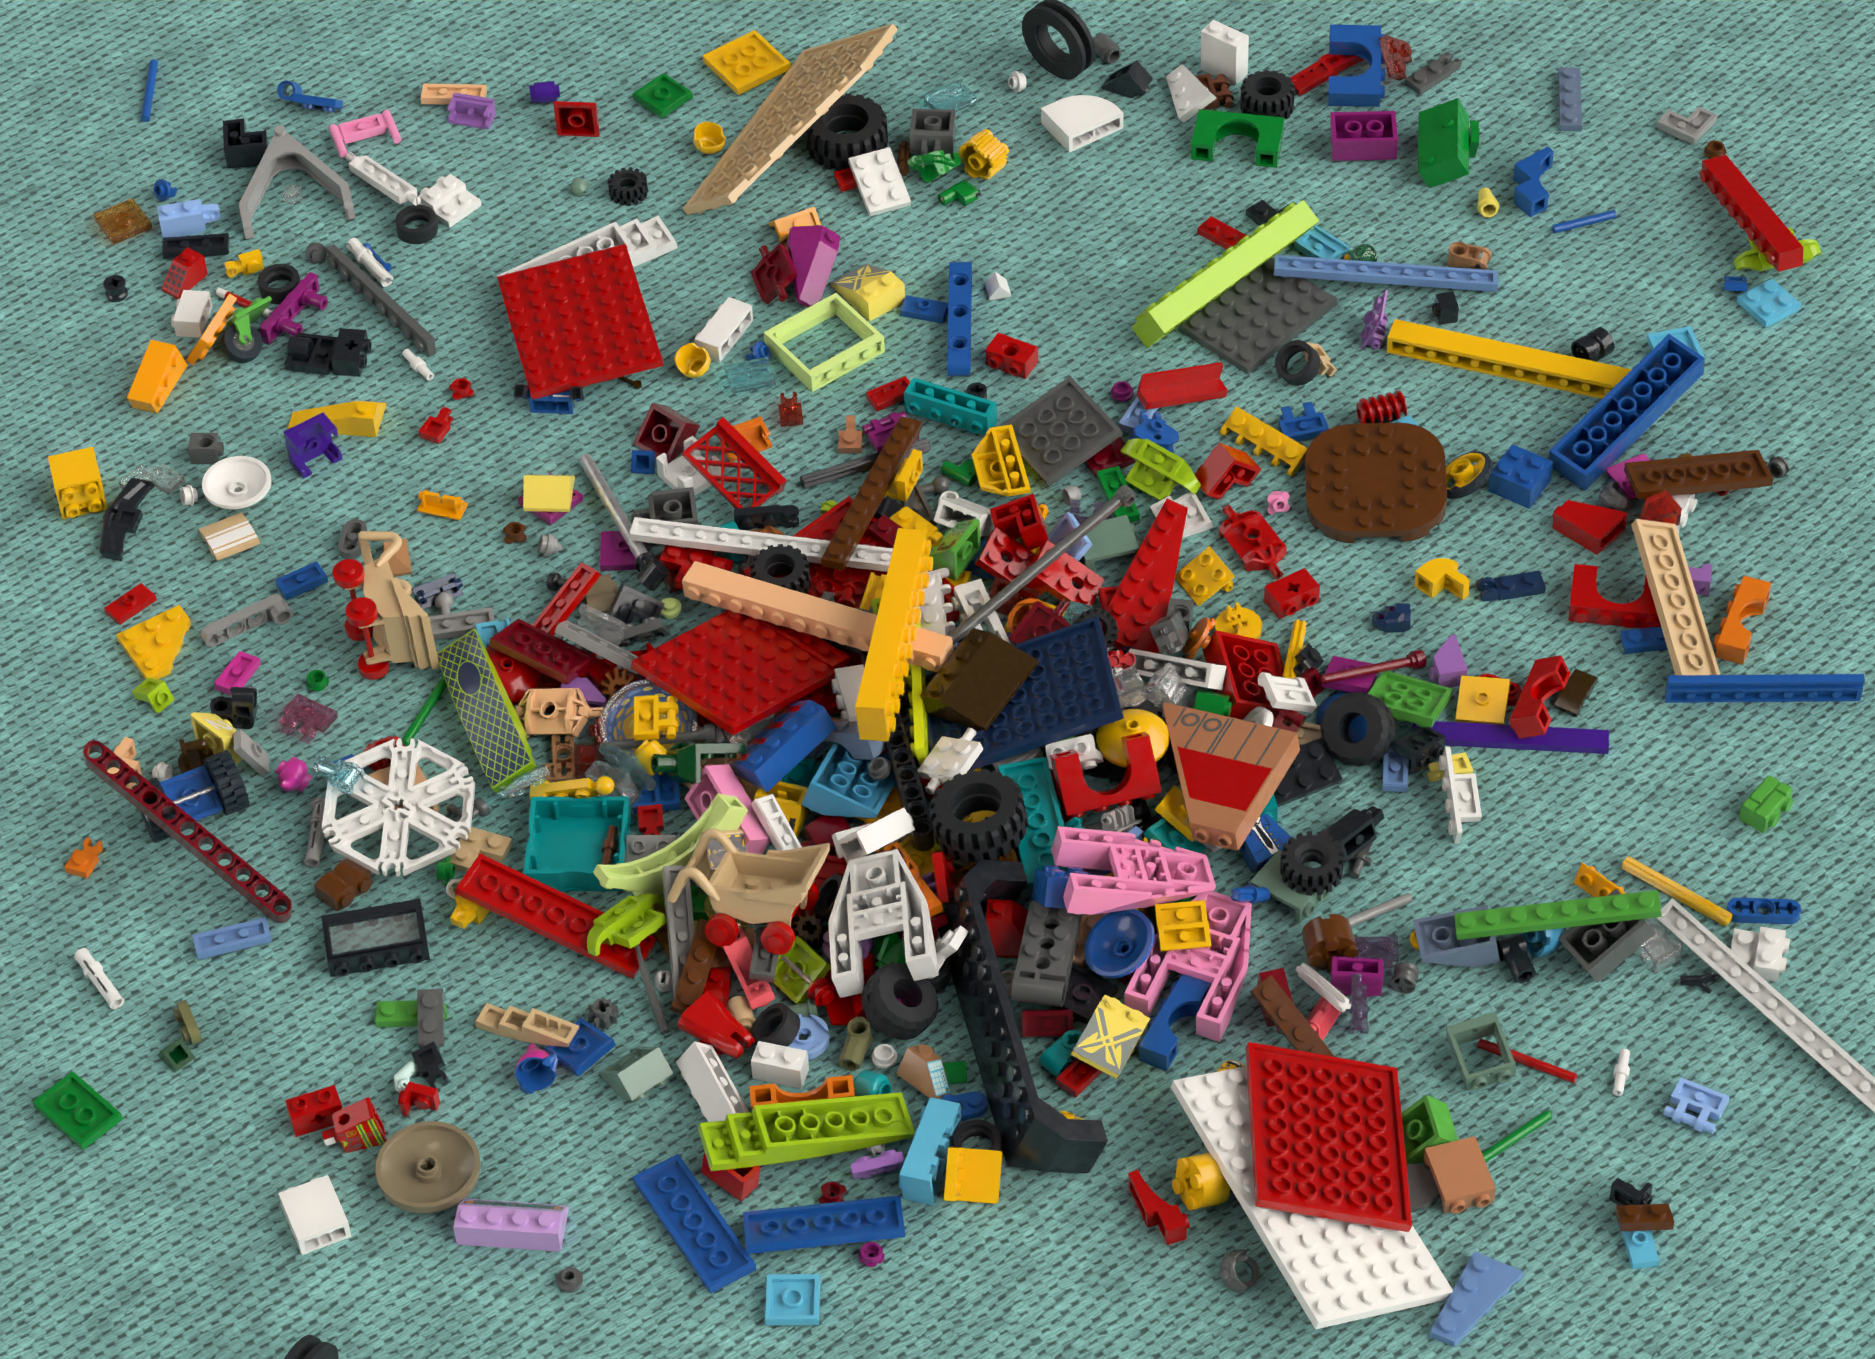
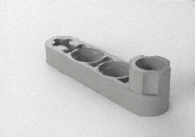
(275, 608)

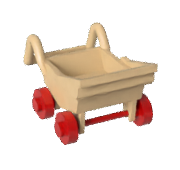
(384, 612)
(755, 889)

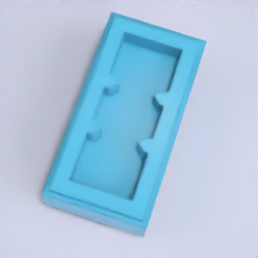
(1640, 1249)

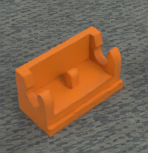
(755, 433)

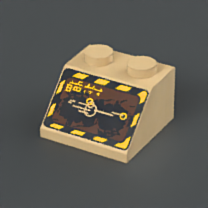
(715, 852)

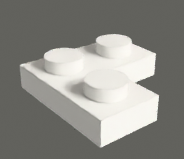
(949, 944)

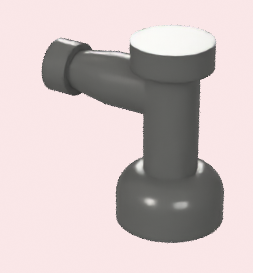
(479, 808)

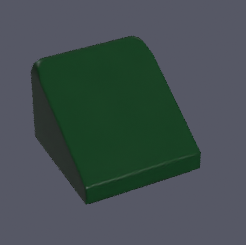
(176, 1055)

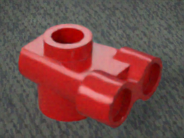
(1119, 660)

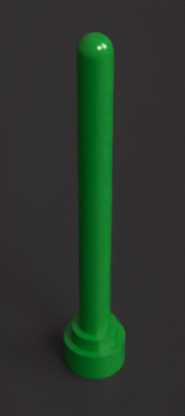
(425, 711)
(1516, 1135)

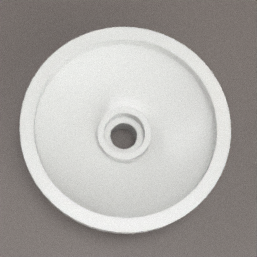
(236, 482)

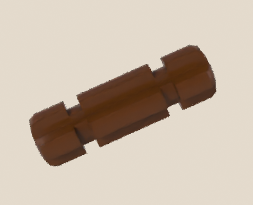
(903, 156)

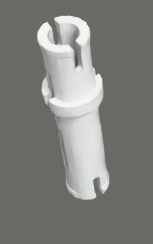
(366, 257)
(94, 971)

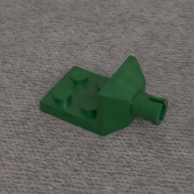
(684, 759)

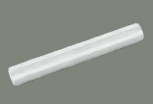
(1323, 987)

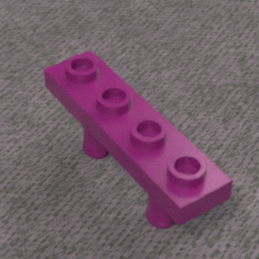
(281, 318)

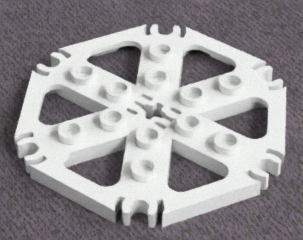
(415, 809)

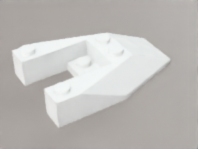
(873, 901)

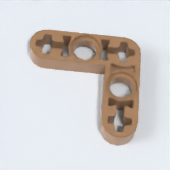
(556, 767)

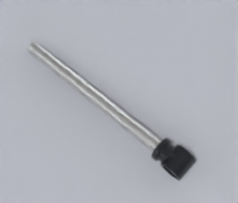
(651, 570)

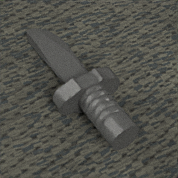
(1360, 860)

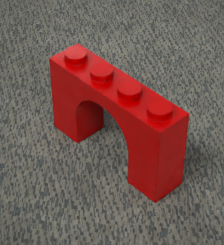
(1591, 607)
(1139, 780)

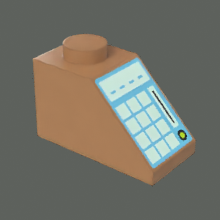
(924, 1071)

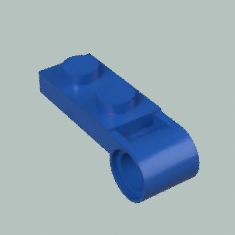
(307, 101)

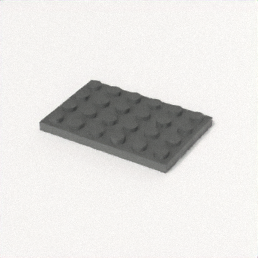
(1258, 316)

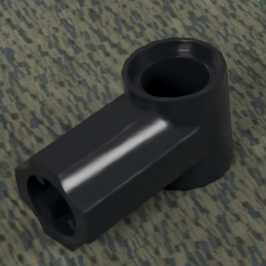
(1514, 952)

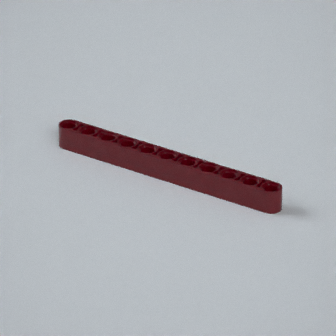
(183, 821)

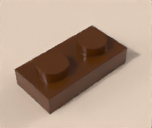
(1644, 1217)

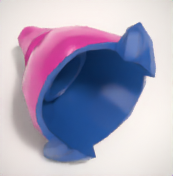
(535, 1069)

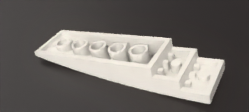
(643, 242)

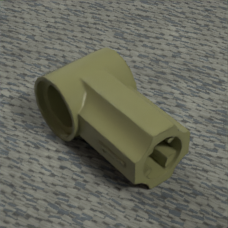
(856, 1044)

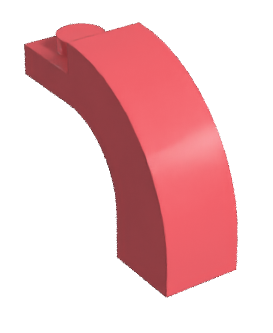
(740, 955)

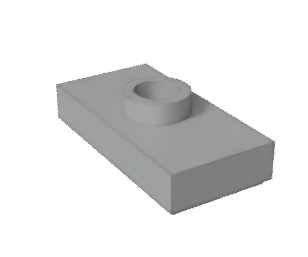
(251, 752)

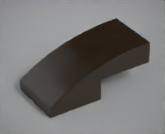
(1576, 692)

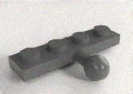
(918, 501)

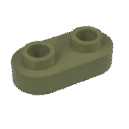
(184, 1015)

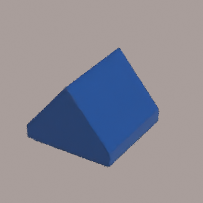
(643, 461)

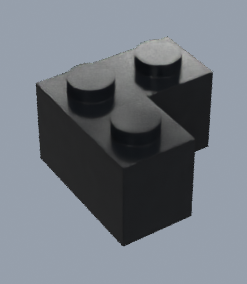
(243, 147)

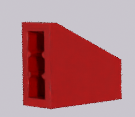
(1589, 524)

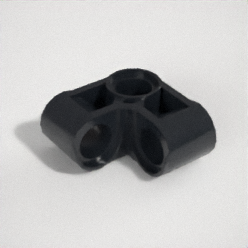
(239, 709)

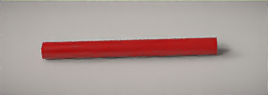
(1530, 1062)

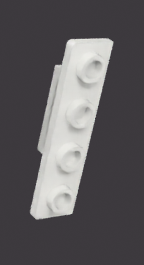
(1462, 796)

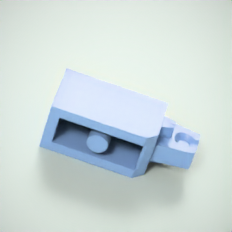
(186, 217)

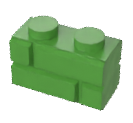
(1766, 804)

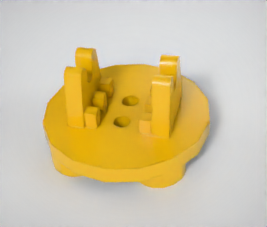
(1239, 622)

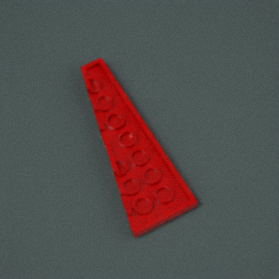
(1149, 580)

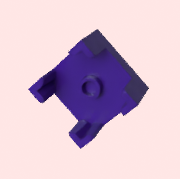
(310, 441)

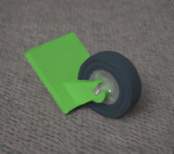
(240, 339)

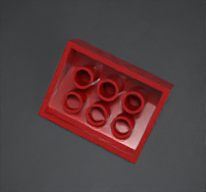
(1244, 662)

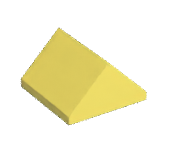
(548, 493)

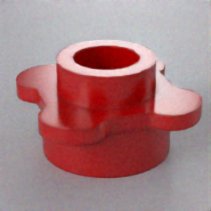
(461, 388)

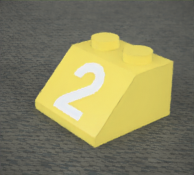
(216, 732)

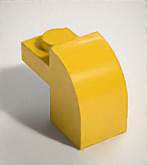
(1441, 574)

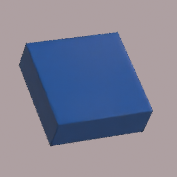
(1735, 283)

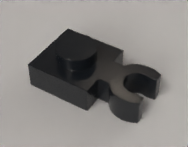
(429, 1063)

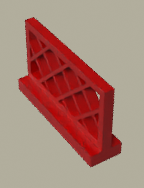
(747, 454)

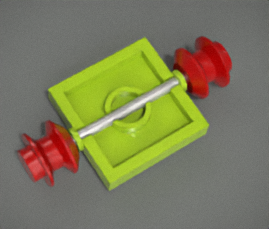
(802, 975)

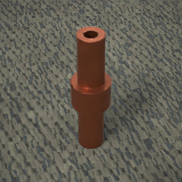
(609, 845)

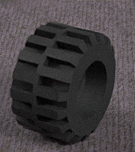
(1267, 94)
(782, 561)

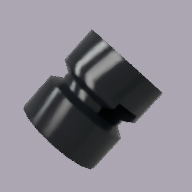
(1594, 345)

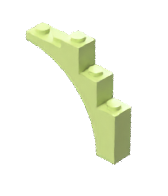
(646, 875)

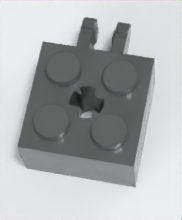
(932, 131)
(671, 505)

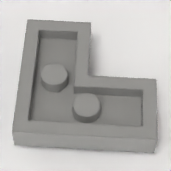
(1689, 128)

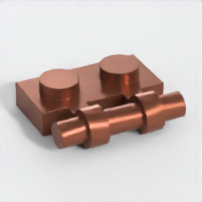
(1220, 83)

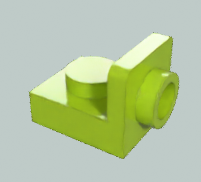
(154, 692)

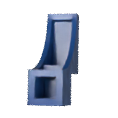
(1530, 194)

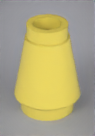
(1487, 203)

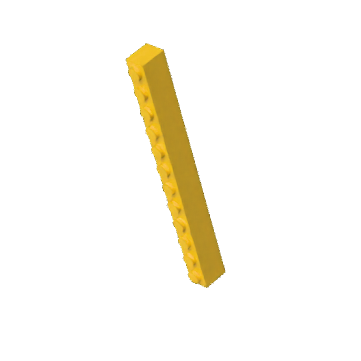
(1503, 359)

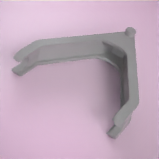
(283, 154)

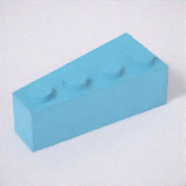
(929, 1150)

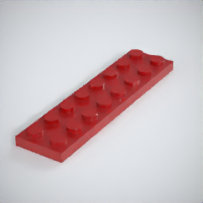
(544, 912)

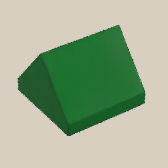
(955, 1071)

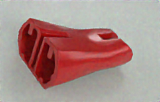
(714, 1024)

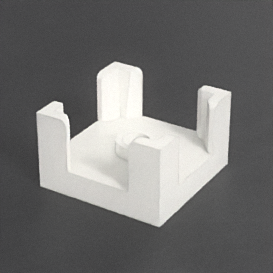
(682, 474)

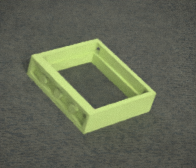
(836, 366)

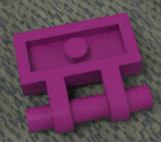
(880, 430)

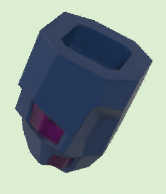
(1393, 618)

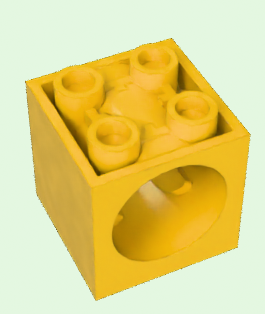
(77, 483)

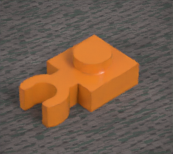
(84, 861)

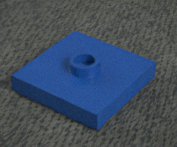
(584, 1050)

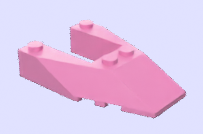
(1141, 870)
(1221, 964)

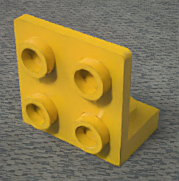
(906, 477)
(973, 1175)

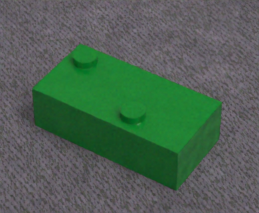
(1443, 143)

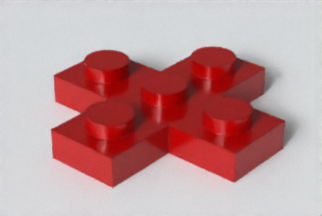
(682, 560)

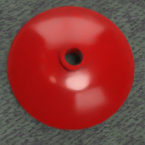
(516, 678)

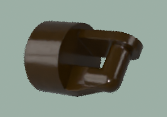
(193, 754)

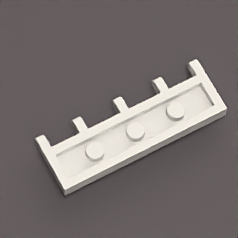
(935, 609)

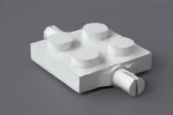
(949, 758)

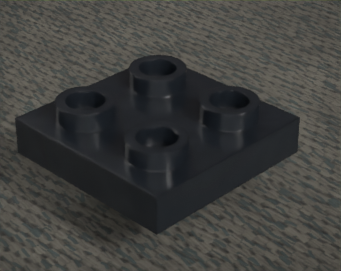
(310, 353)

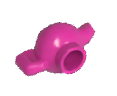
(293, 775)

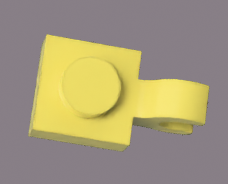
(1460, 765)

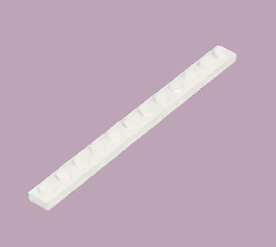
(748, 542)
(1770, 1002)

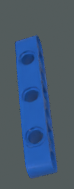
(959, 319)

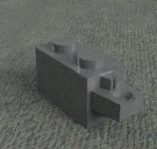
(1170, 633)

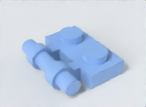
(1697, 1099)

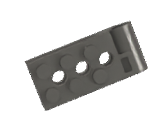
(1045, 956)

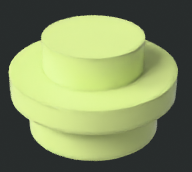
(671, 608)

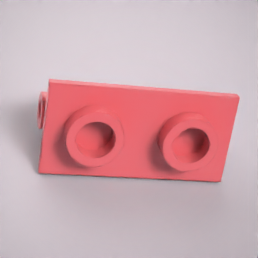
(1323, 1017)

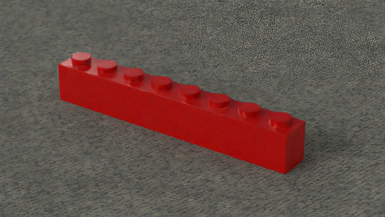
(1752, 213)

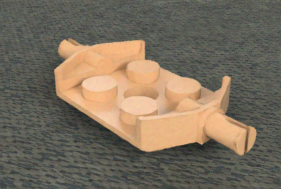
(568, 717)

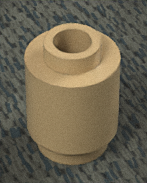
(742, 1011)

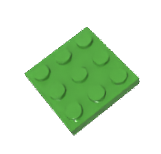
(1411, 698)

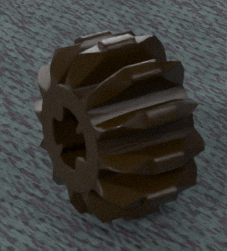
(810, 925)

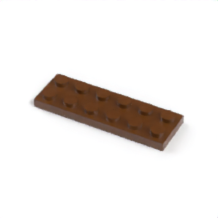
(1699, 474)

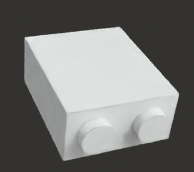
(1224, 52)
(959, 510)
(876, 835)
(314, 1214)

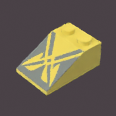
(871, 290)
(1110, 1036)

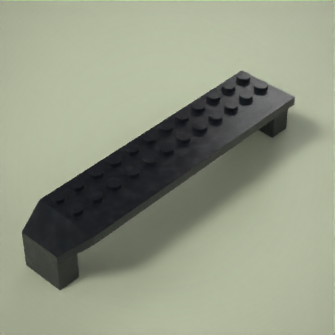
(1030, 1129)

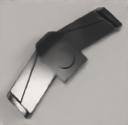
(123, 517)

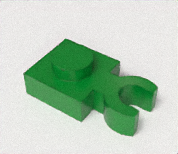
(1473, 138)

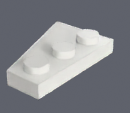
(1187, 93)

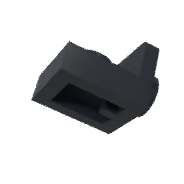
(1626, 1194)

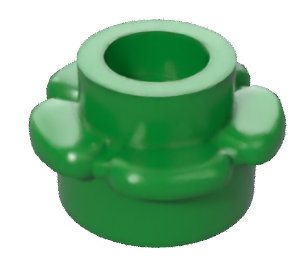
(317, 680)

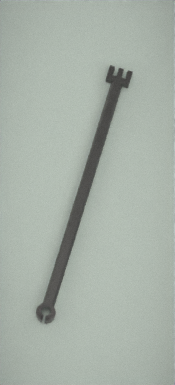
(1123, 497)

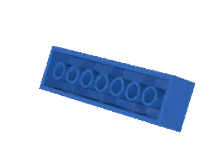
(1626, 412)

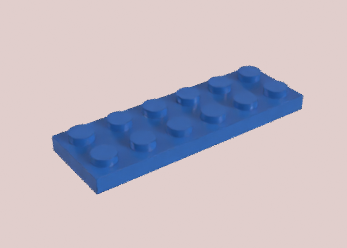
(694, 1223)
(823, 1224)

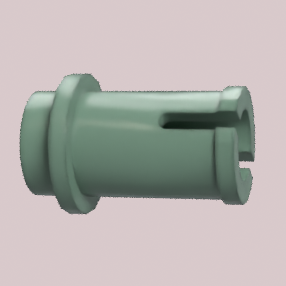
(805, 1009)

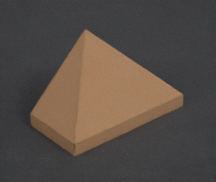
(400, 561)

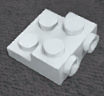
(449, 200)
(1762, 950)

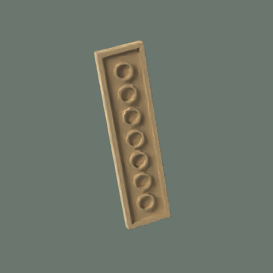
(1675, 598)

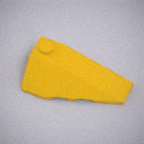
(350, 418)

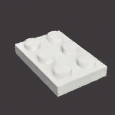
(879, 181)

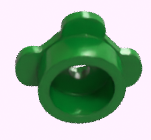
(445, 870)

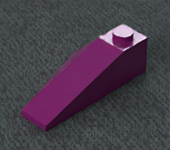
(813, 258)

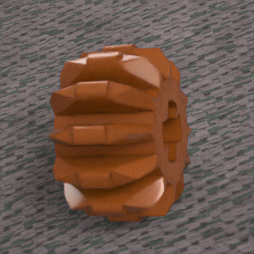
(613, 680)

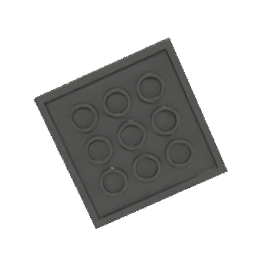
(1061, 431)

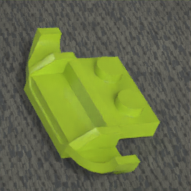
(1757, 261)
(1157, 469)
(627, 922)

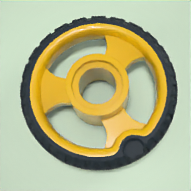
(1468, 476)

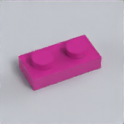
(237, 672)

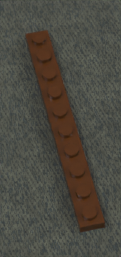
(871, 493)

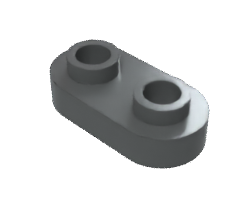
(349, 544)

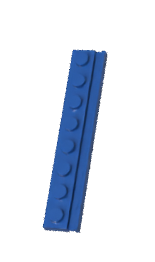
(1764, 688)

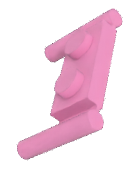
(363, 129)

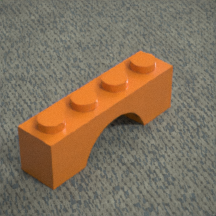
(1735, 640)
(831, 1088)

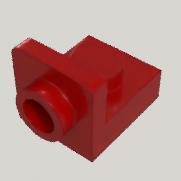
(420, 1096)

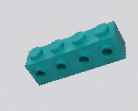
(950, 406)

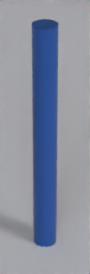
(149, 91)

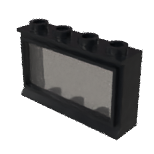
(375, 938)

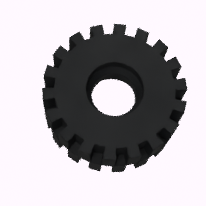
(1314, 849)

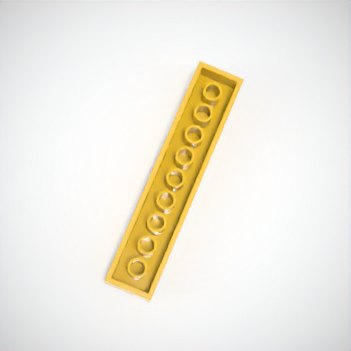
(893, 635)

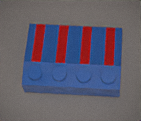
(783, 744)

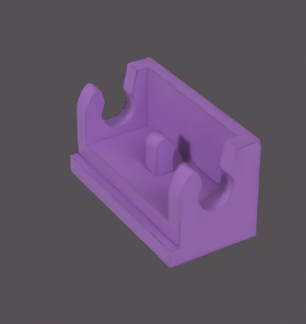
(471, 111)

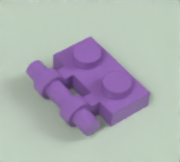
(888, 1162)

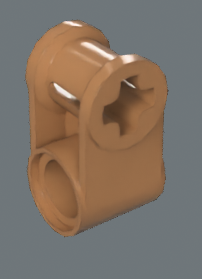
(1467, 256)

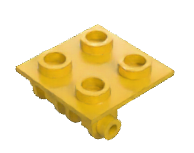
(1205, 576)

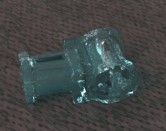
(341, 774)

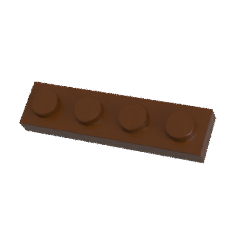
(695, 970)
(1288, 1018)

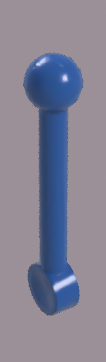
(387, 266)

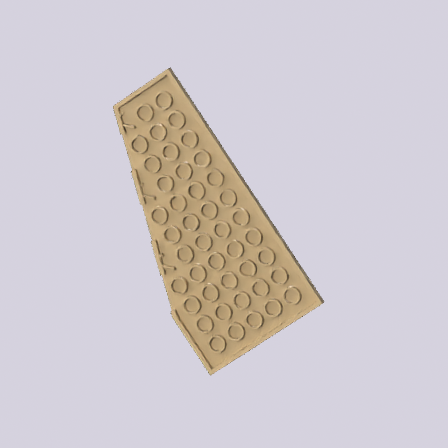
(796, 102)

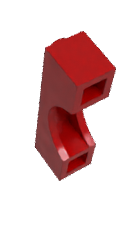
(1544, 679)

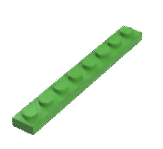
(1558, 915)

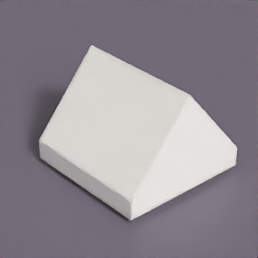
(997, 287)

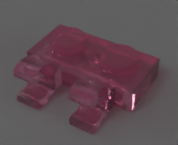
(310, 713)

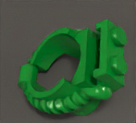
(934, 164)

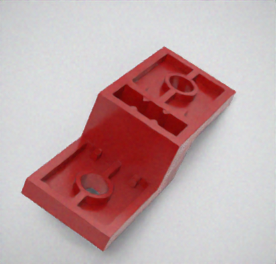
(1054, 579)

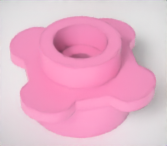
(1274, 498)

